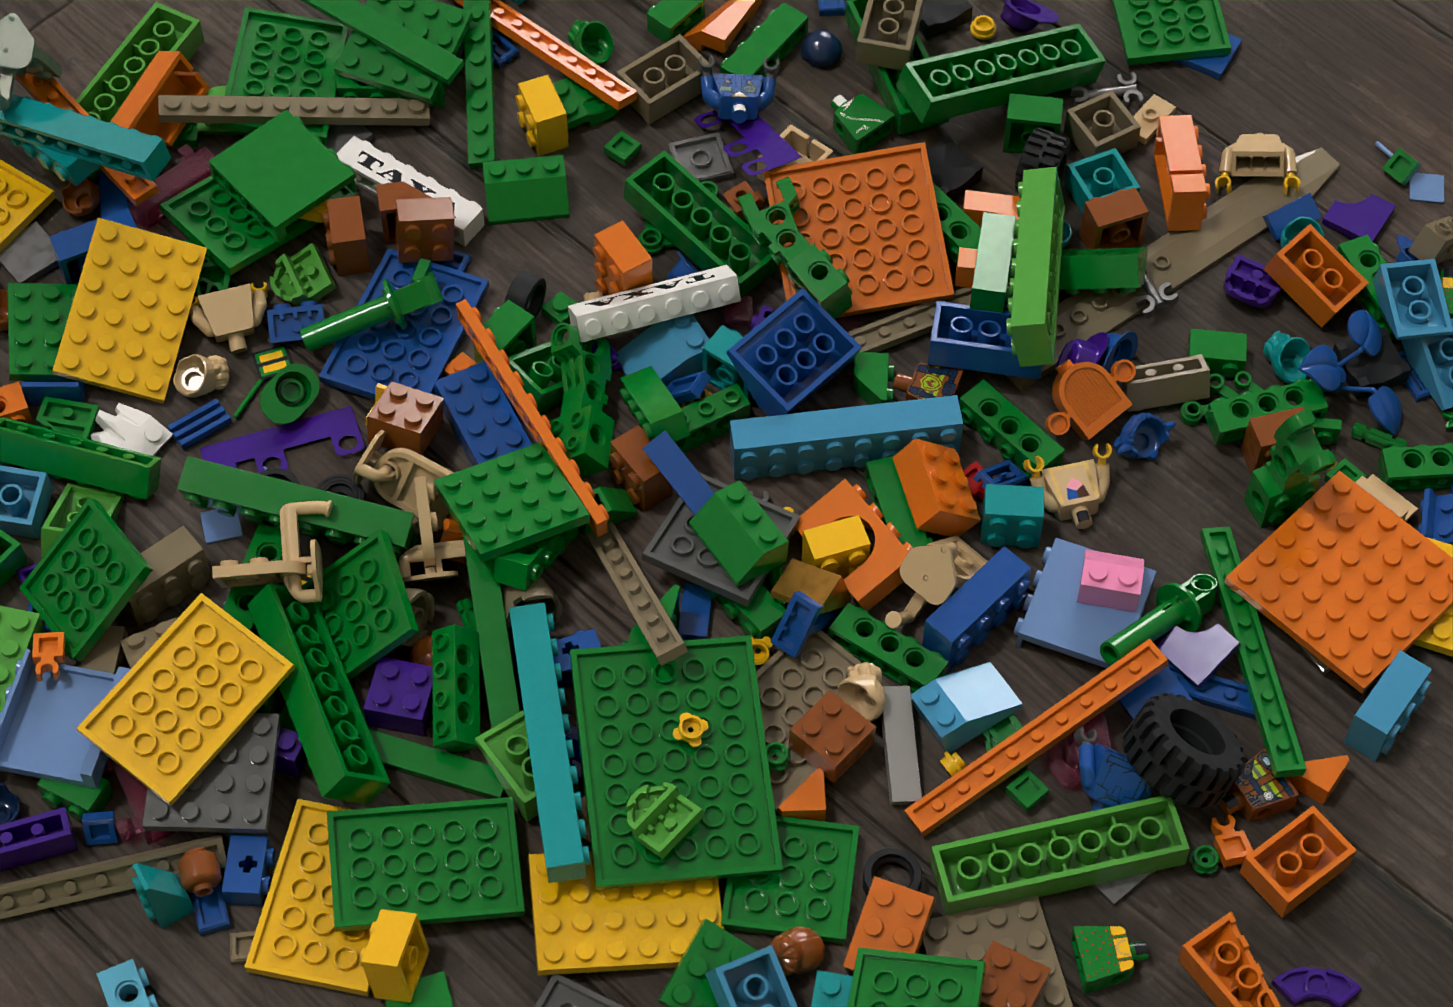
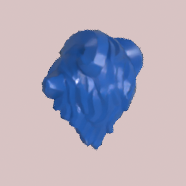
(1142, 436)

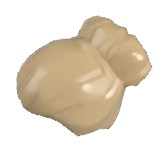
(201, 375)
(864, 690)

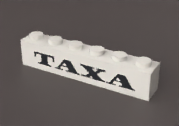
(378, 168)
(654, 303)

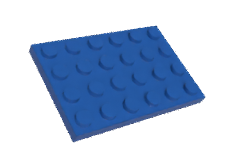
(408, 355)

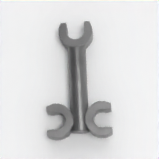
(1124, 89)
(1154, 298)

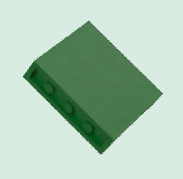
(280, 173)

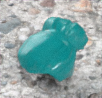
(1286, 356)

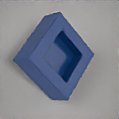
(100, 828)

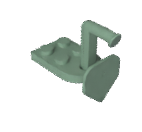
(21, 56)

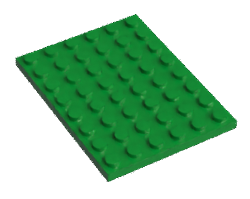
(627, 741)

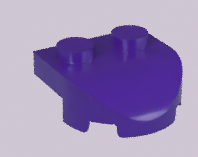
(1250, 283)

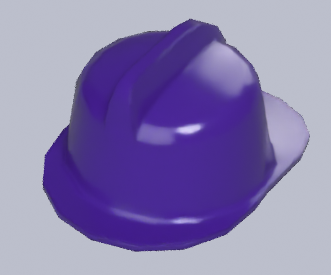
(1026, 15)
(1085, 351)

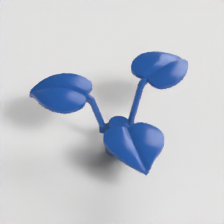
(1327, 373)

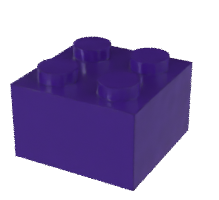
(400, 697)

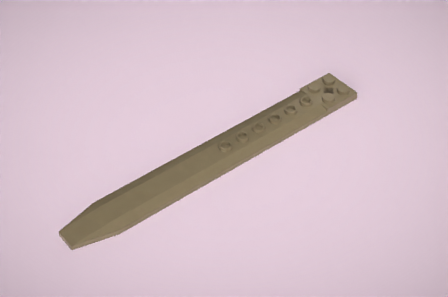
(1186, 254)

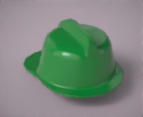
(289, 393)

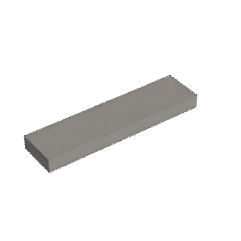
(900, 746)

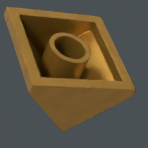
(815, 582)

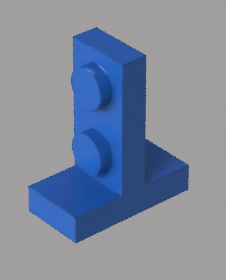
(799, 622)

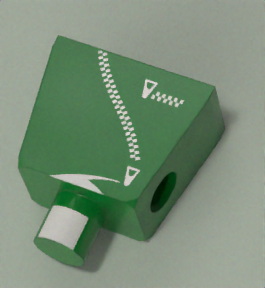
(861, 122)

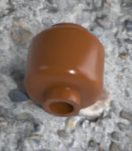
(199, 871)

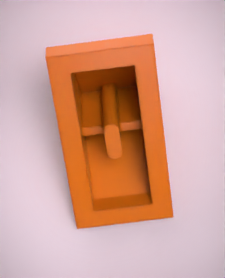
(1320, 777)
(807, 800)

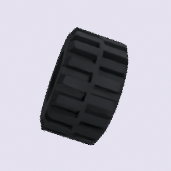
(1043, 150)

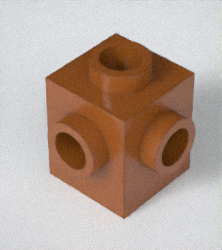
(741, 189)

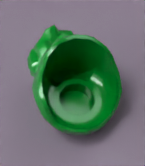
(591, 40)

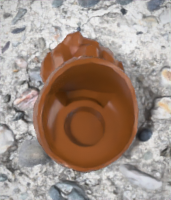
(798, 950)

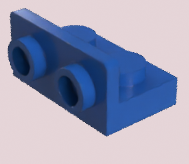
(286, 322)
(1437, 516)

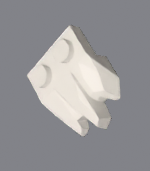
(131, 430)

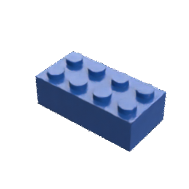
(974, 341)
(480, 414)
(977, 607)

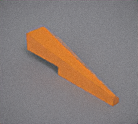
(723, 25)

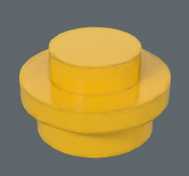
(983, 27)
(953, 763)

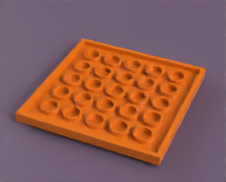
(875, 223)
(1348, 581)

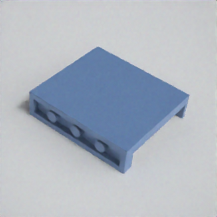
(1061, 622)
(42, 722)

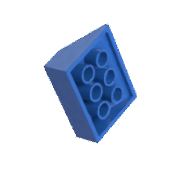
(792, 354)

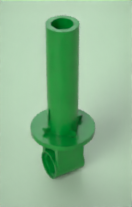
(391, 305)
(1176, 606)

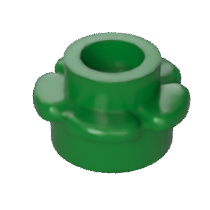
(780, 750)
(1204, 852)

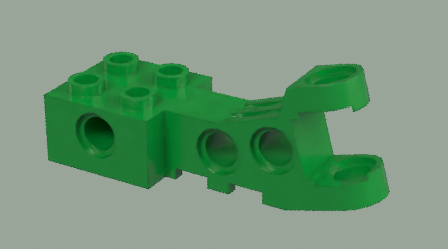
(805, 262)
(582, 423)
(1292, 473)

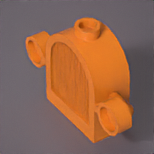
(1088, 397)

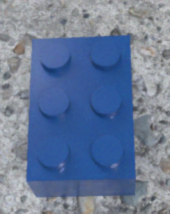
(73, 244)

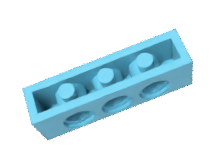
(126, 980)

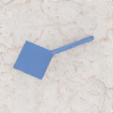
(1422, 186)
(220, 527)

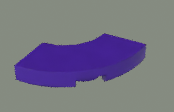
(1316, 984)

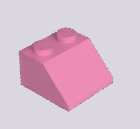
(1111, 580)

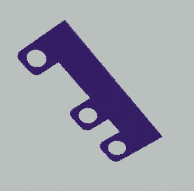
(757, 136)
(274, 440)

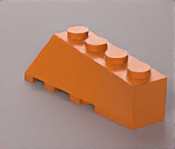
(1225, 967)

